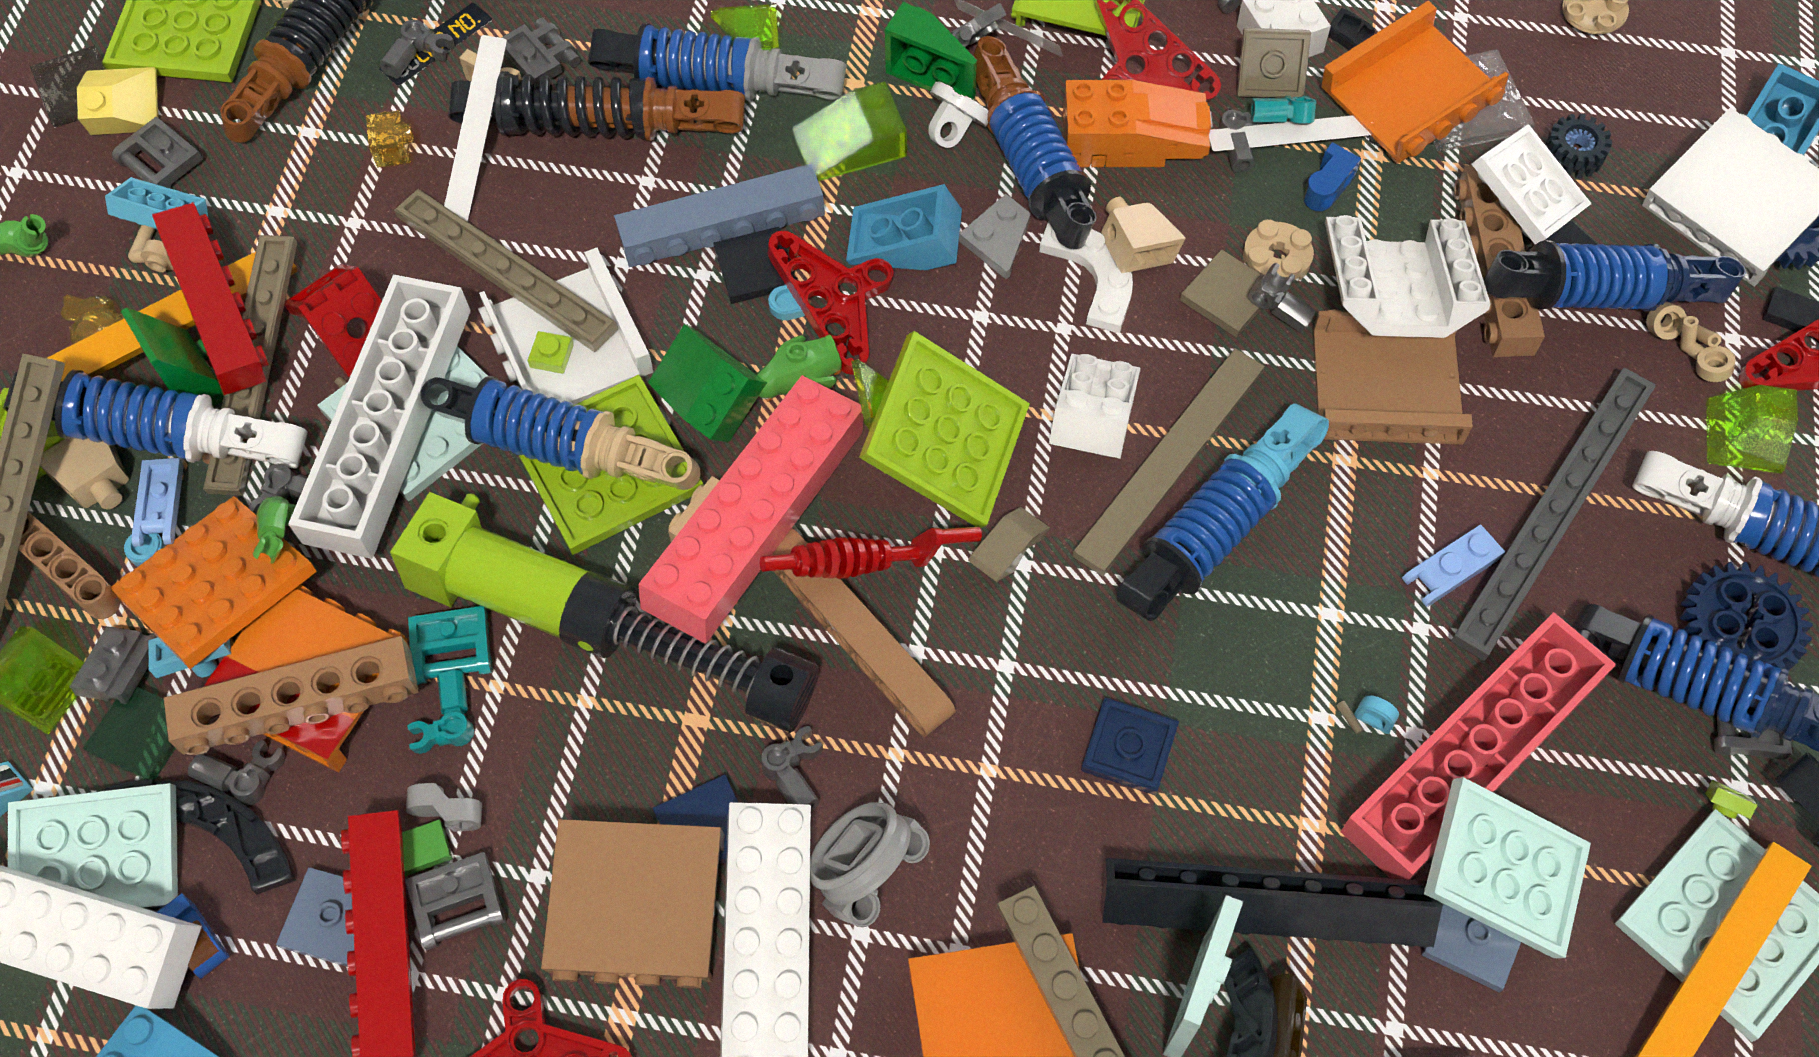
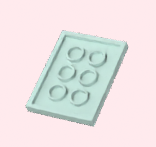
(101, 842)
(1508, 868)
(1205, 979)

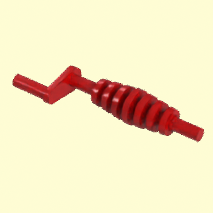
(857, 556)

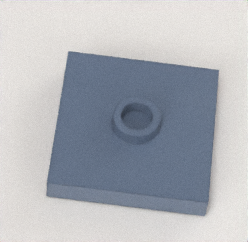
(318, 919)
(1473, 949)

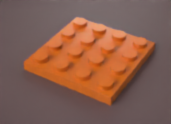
(210, 583)

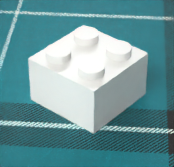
(1286, 15)

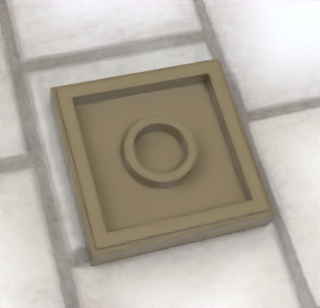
(1273, 62)
(1223, 292)

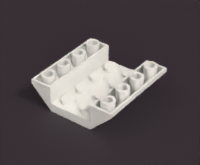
(1408, 284)

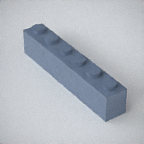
(719, 215)

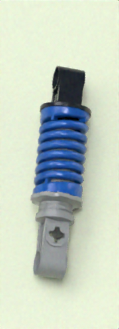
(714, 63)

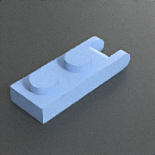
(157, 500)
(1456, 564)

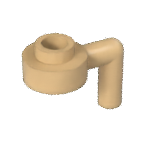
(149, 251)
(1673, 323)
(1712, 363)

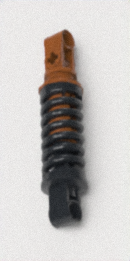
(602, 108)

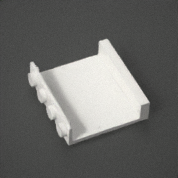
(1738, 194)
(586, 371)

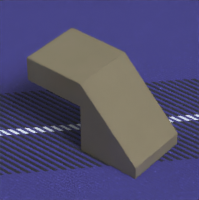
(1007, 542)

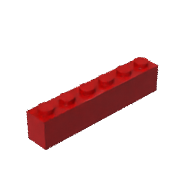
(210, 299)
(380, 936)

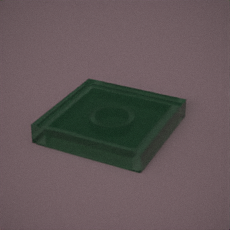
(133, 736)

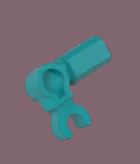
(1279, 109)
(453, 726)

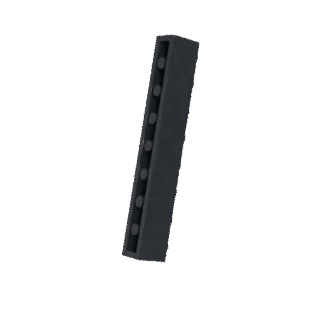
(1272, 901)

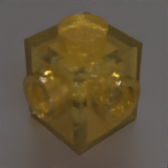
(389, 138)

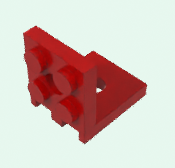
(329, 307)

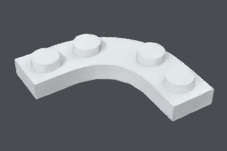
(1113, 287)

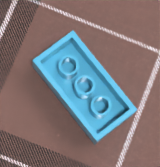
(139, 199)

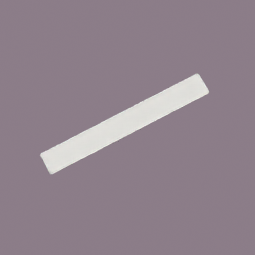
(475, 125)
(1290, 132)

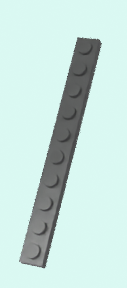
(1552, 515)

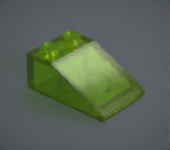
(853, 133)

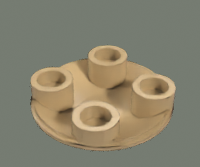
(1596, 15)

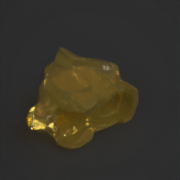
(90, 315)

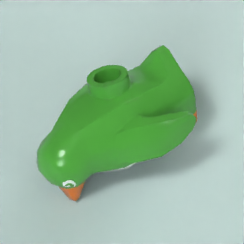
(796, 358)

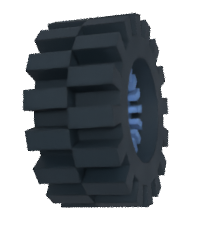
(1586, 133)

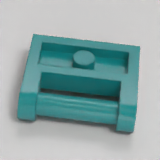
(448, 633)

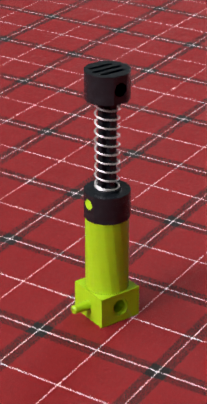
(452, 556)

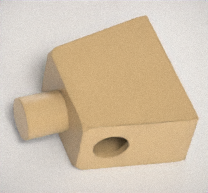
(1140, 236)
(86, 471)

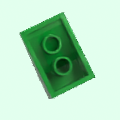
(926, 52)
(175, 355)
(706, 385)

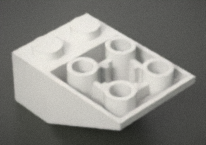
(1094, 405)

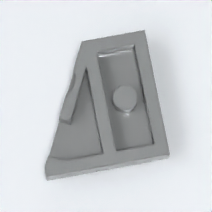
(997, 234)

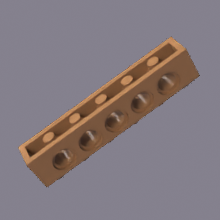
(1511, 323)
(191, 710)

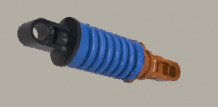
(1034, 146)

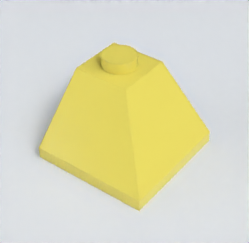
(117, 100)

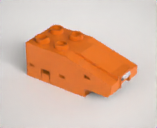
(1134, 123)

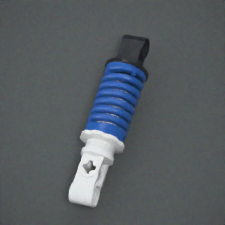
(166, 422)
(1748, 513)

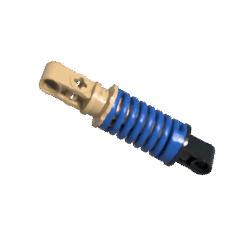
(556, 432)

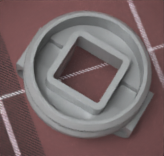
(891, 841)

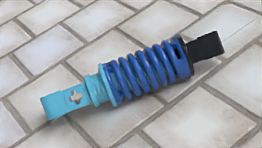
(1220, 514)

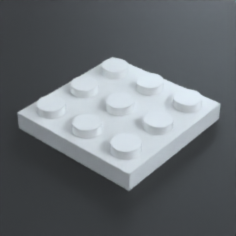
(1531, 184)

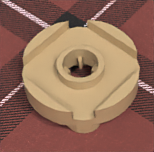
(1283, 237)

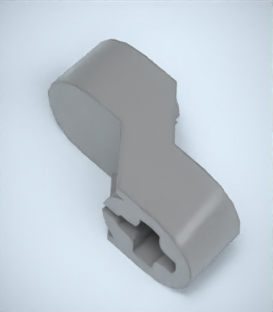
(457, 813)

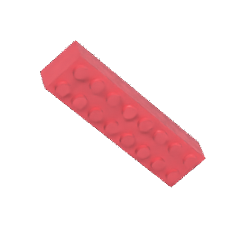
(751, 509)
(1478, 742)

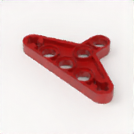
(1158, 67)
(824, 280)
(1800, 376)
(551, 1041)

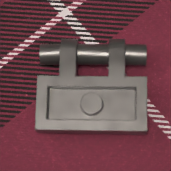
(979, 26)
(532, 57)

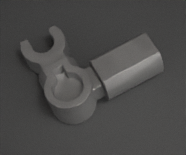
(414, 39)
(1241, 156)
(1268, 293)
(279, 482)
(778, 765)
(246, 783)

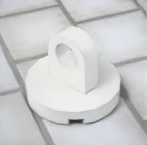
(956, 109)

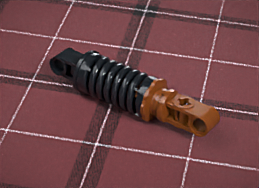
(287, 60)

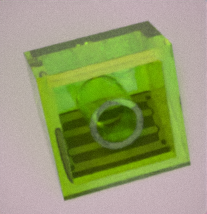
(36, 679)

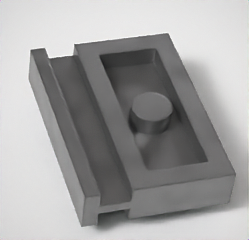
(113, 665)

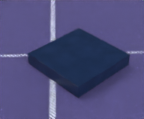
(1130, 746)
(700, 807)

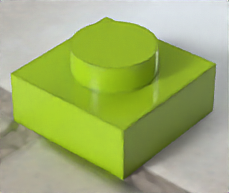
(550, 352)
(1730, 801)

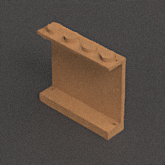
(1386, 384)
(632, 902)

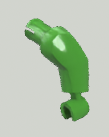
(23, 237)
(272, 519)

